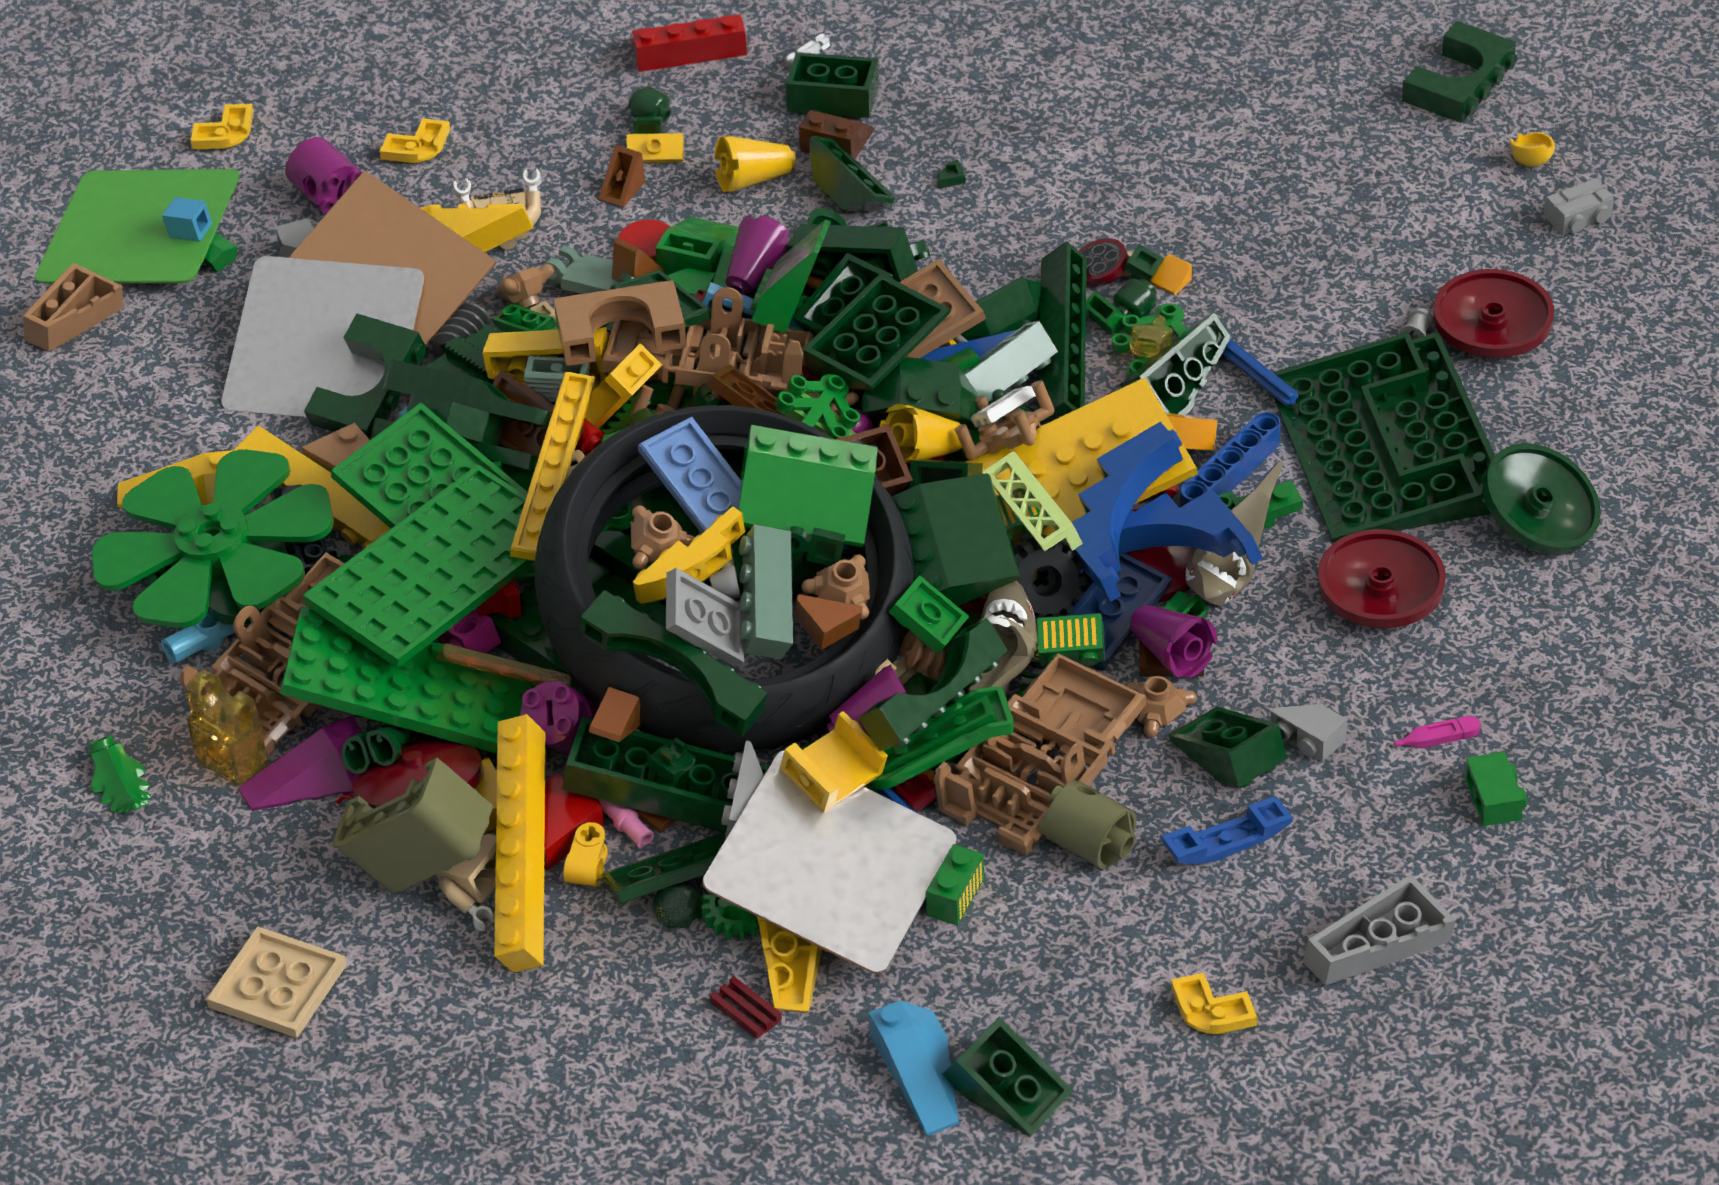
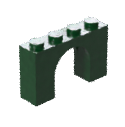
(1460, 96)
(378, 342)

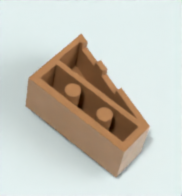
(71, 307)
(335, 447)

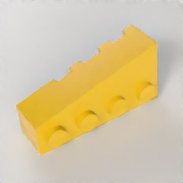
(511, 351)

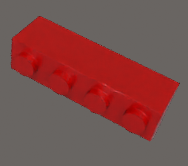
(689, 42)

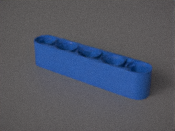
(1235, 458)

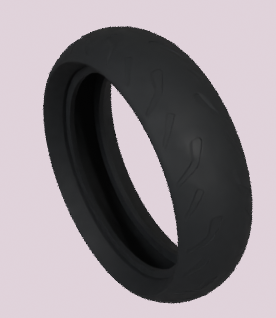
(669, 701)

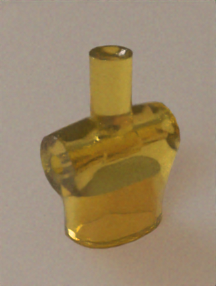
(1150, 339)

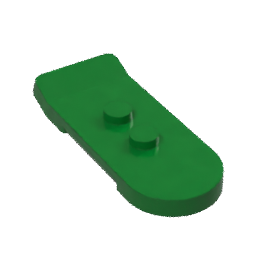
(963, 725)

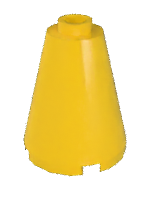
(750, 162)
(921, 433)

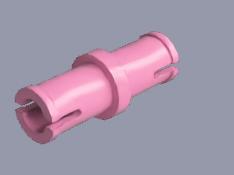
(627, 820)

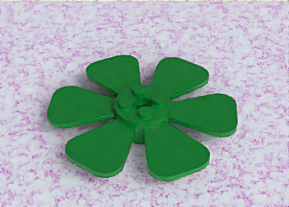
(212, 538)

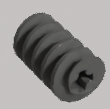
(464, 321)

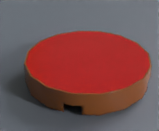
(645, 235)

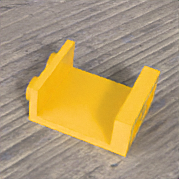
(621, 385)
(834, 763)

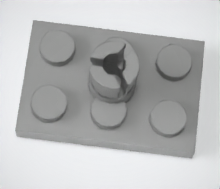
(704, 617)

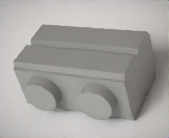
(1579, 207)

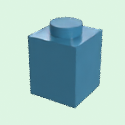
(187, 219)

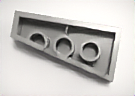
(1380, 932)

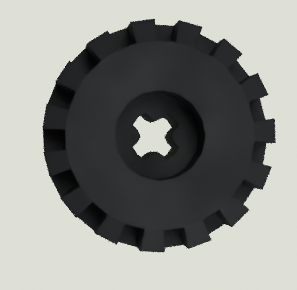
(1058, 576)

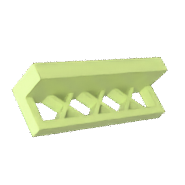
(1034, 496)

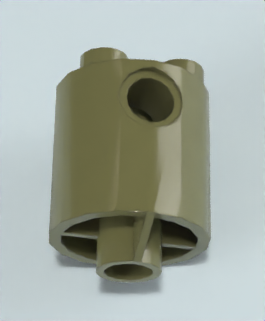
(1089, 824)

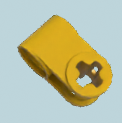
(587, 856)

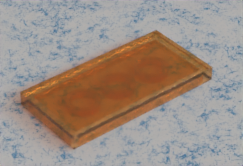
(499, 665)

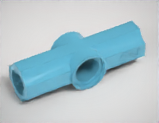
(205, 635)

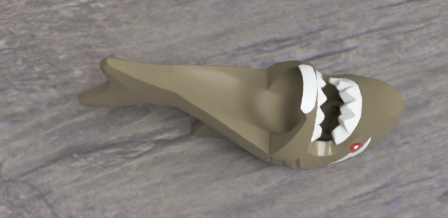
(1222, 578)
(1016, 625)

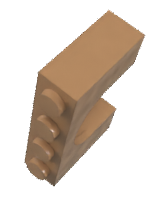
(649, 304)

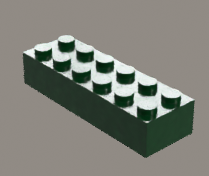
(622, 776)

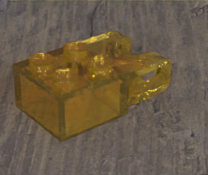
(225, 730)

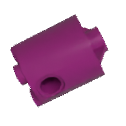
(320, 172)
(558, 712)

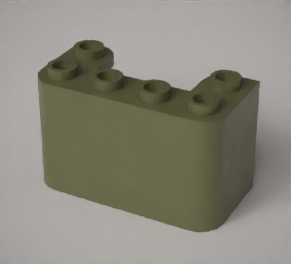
(416, 833)

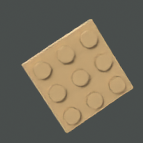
(277, 982)

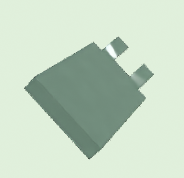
(581, 274)

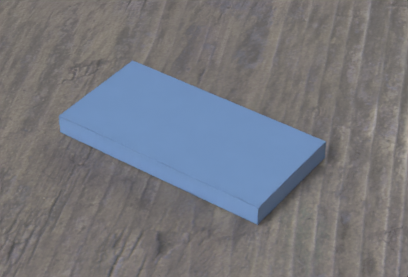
(693, 472)

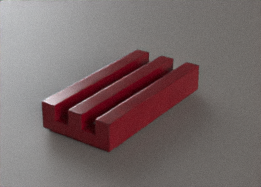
(752, 997)

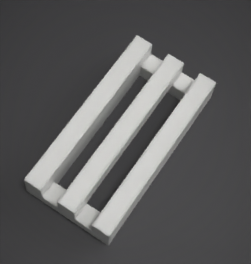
(1002, 406)

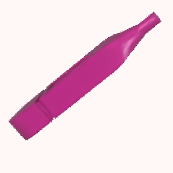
(1442, 732)

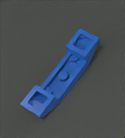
(1223, 840)

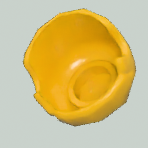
(1532, 149)

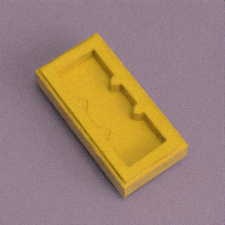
(658, 147)

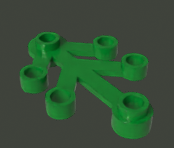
(1121, 342)
(831, 390)

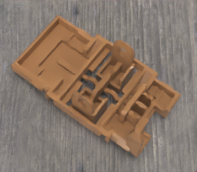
(770, 354)
(267, 657)
(1067, 708)

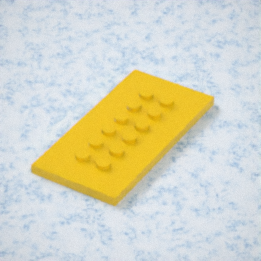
(1069, 446)

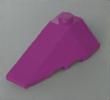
(305, 771)

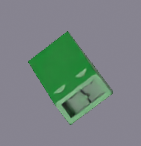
(694, 245)

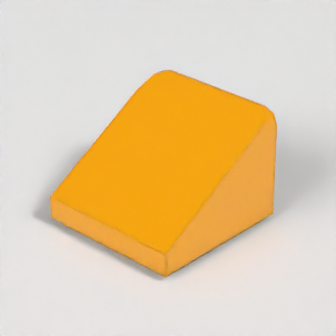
(1172, 275)

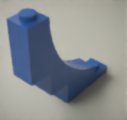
(1107, 503)
(1199, 524)

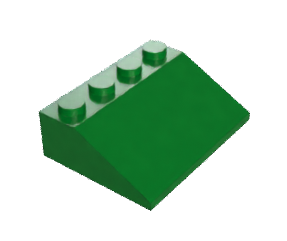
(784, 284)
(806, 483)

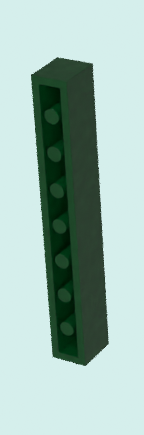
(1065, 323)

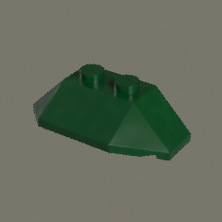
(845, 178)
(1007, 308)
(927, 386)

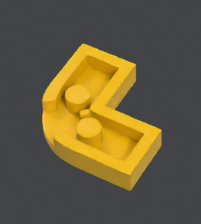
(230, 132)
(418, 148)
(1208, 1013)

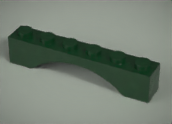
(620, 627)
(968, 655)

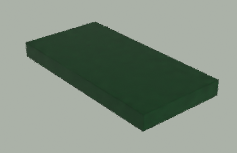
(662, 869)

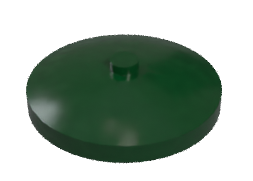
(1541, 498)

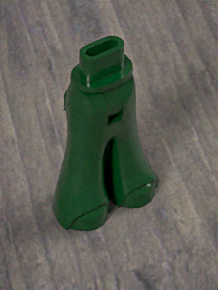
(378, 745)

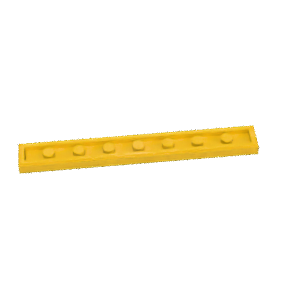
(553, 460)

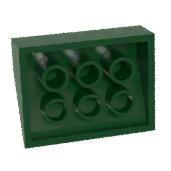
(873, 333)
(958, 536)

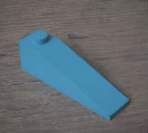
(917, 1056)

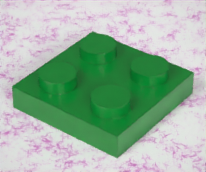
(928, 614)

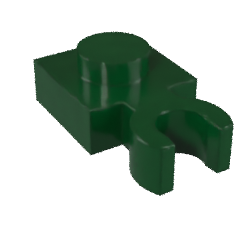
(822, 546)

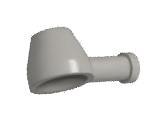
(726, 580)

